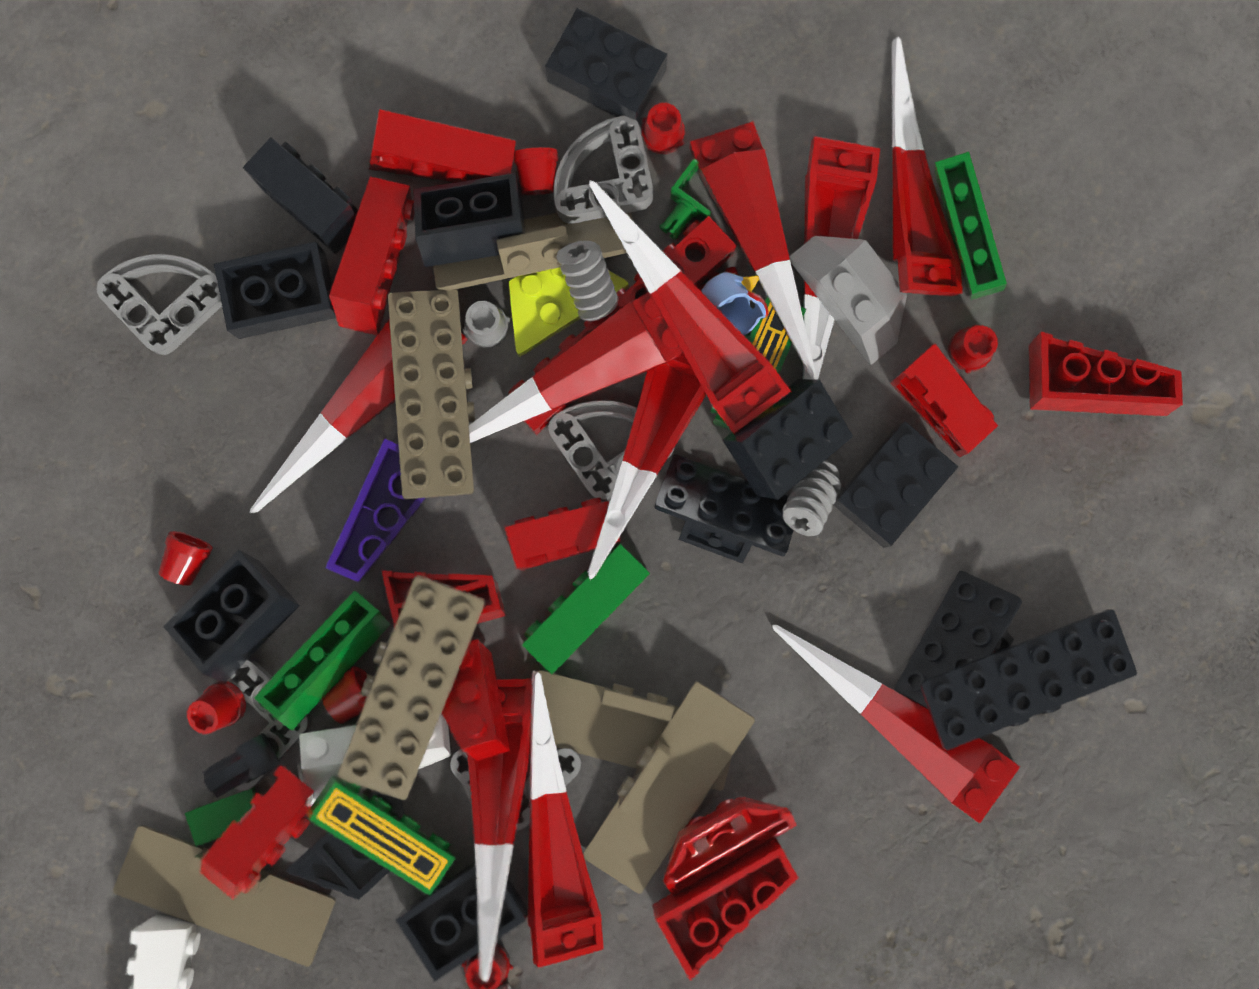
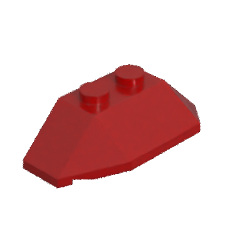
(722, 838)

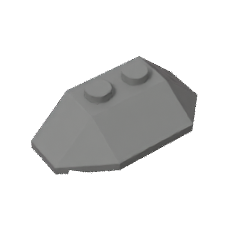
(854, 291)

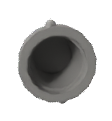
(485, 324)

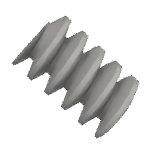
(588, 279)
(812, 500)

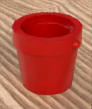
(663, 129)
(536, 170)
(973, 347)
(183, 558)
(344, 699)
(216, 708)
(498, 972)

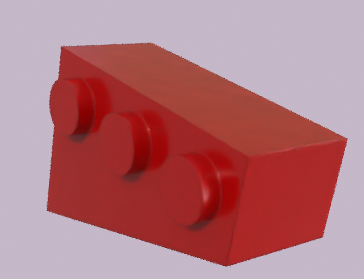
(945, 401)
(557, 535)
(482, 586)
(475, 706)
(259, 835)

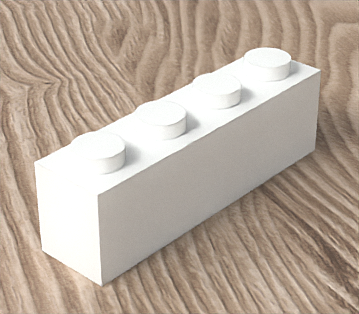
(325, 750)
(163, 953)

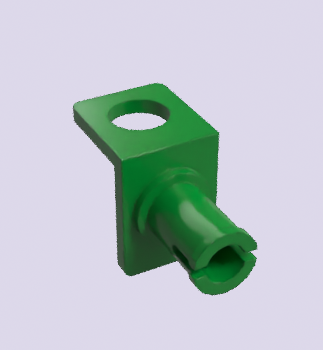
(686, 205)

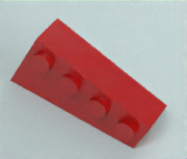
(437, 150)
(372, 256)
(1094, 381)

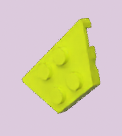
(544, 306)

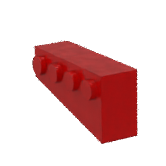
(722, 905)

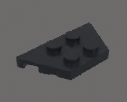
(341, 866)

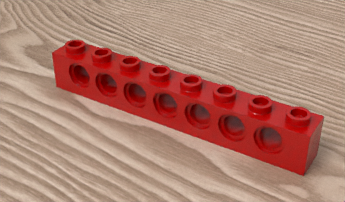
(702, 236)

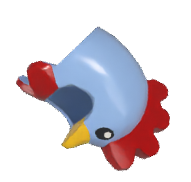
(732, 298)

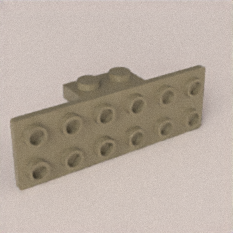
(529, 251)
(431, 394)
(410, 687)
(606, 720)
(668, 787)
(271, 916)

